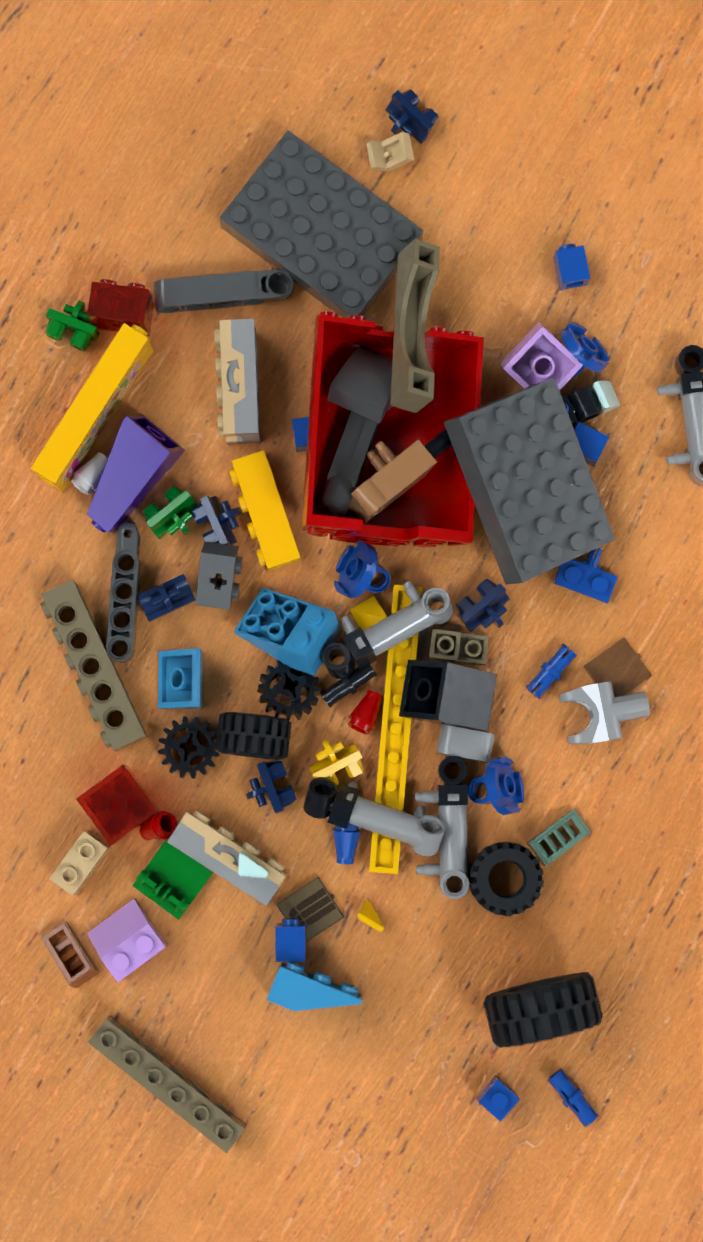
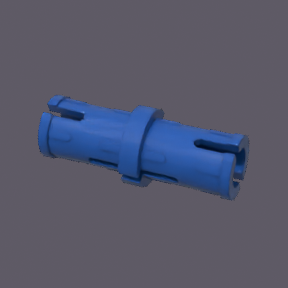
(551, 671)
(573, 1097)

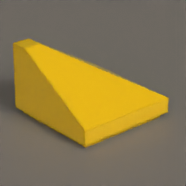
(368, 613)
(369, 916)

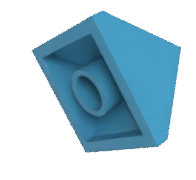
(180, 679)

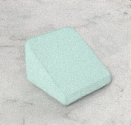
(605, 396)
(250, 868)

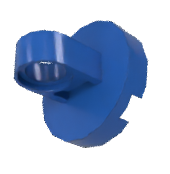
(586, 351)
(357, 570)
(503, 786)

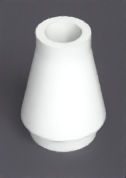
(88, 476)

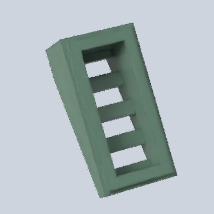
(539, 850)

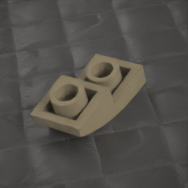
(458, 647)

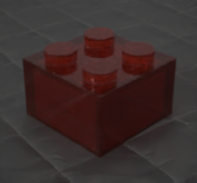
(117, 304)
(118, 805)

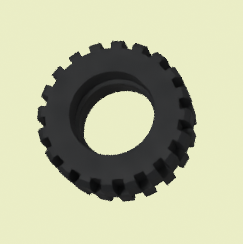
(543, 1010)

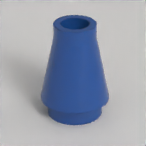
(346, 843)

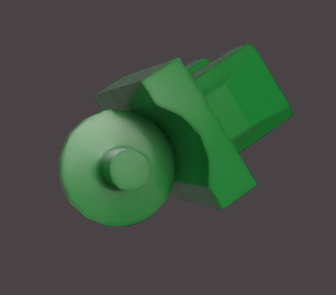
(59, 322)
(172, 516)

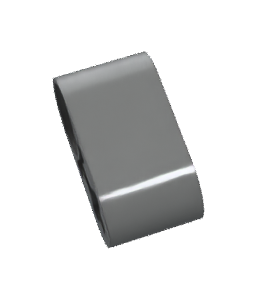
(465, 743)

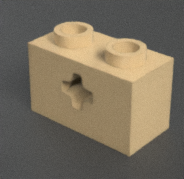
(80, 863)

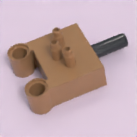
(395, 475)

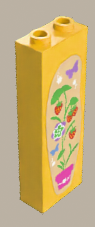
(93, 407)

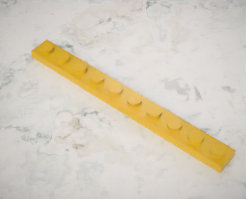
(393, 742)

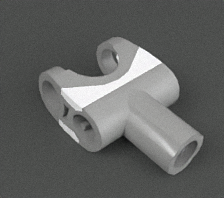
(605, 711)

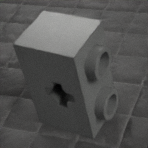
(217, 560)

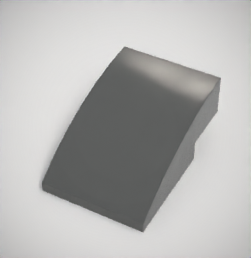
(364, 384)

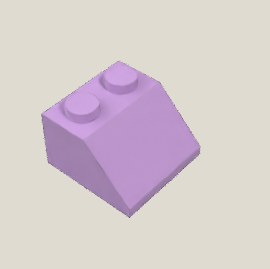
(540, 358)
(126, 940)

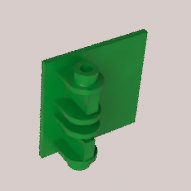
(172, 879)

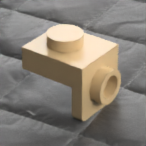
(391, 152)

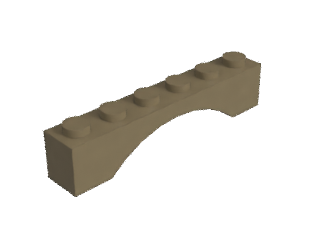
(411, 373)

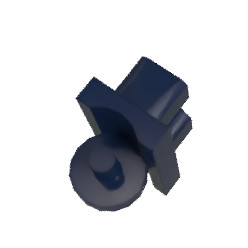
(408, 117)
(221, 518)
(166, 598)
(486, 610)
(278, 798)

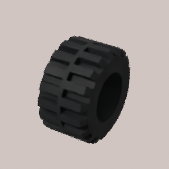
(253, 735)
(524, 896)

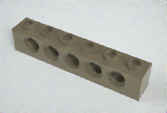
(54, 604)
(167, 1084)

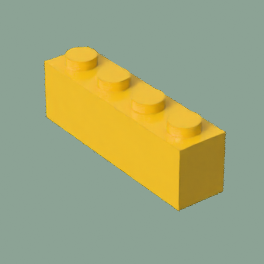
(265, 510)

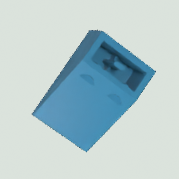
(289, 629)
(304, 991)

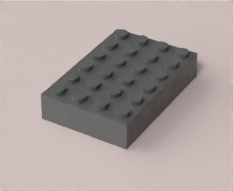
(319, 227)
(529, 481)

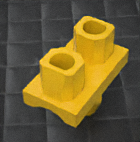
(335, 758)

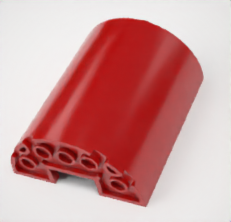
(440, 503)

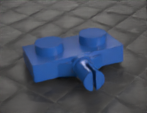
(587, 577)

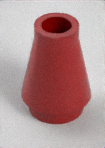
(365, 714)
(159, 826)

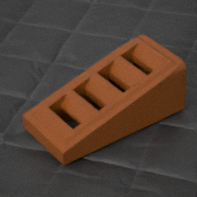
(84, 975)

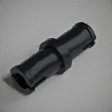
(347, 685)

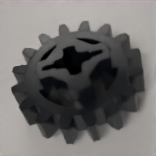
(293, 680)
(185, 765)

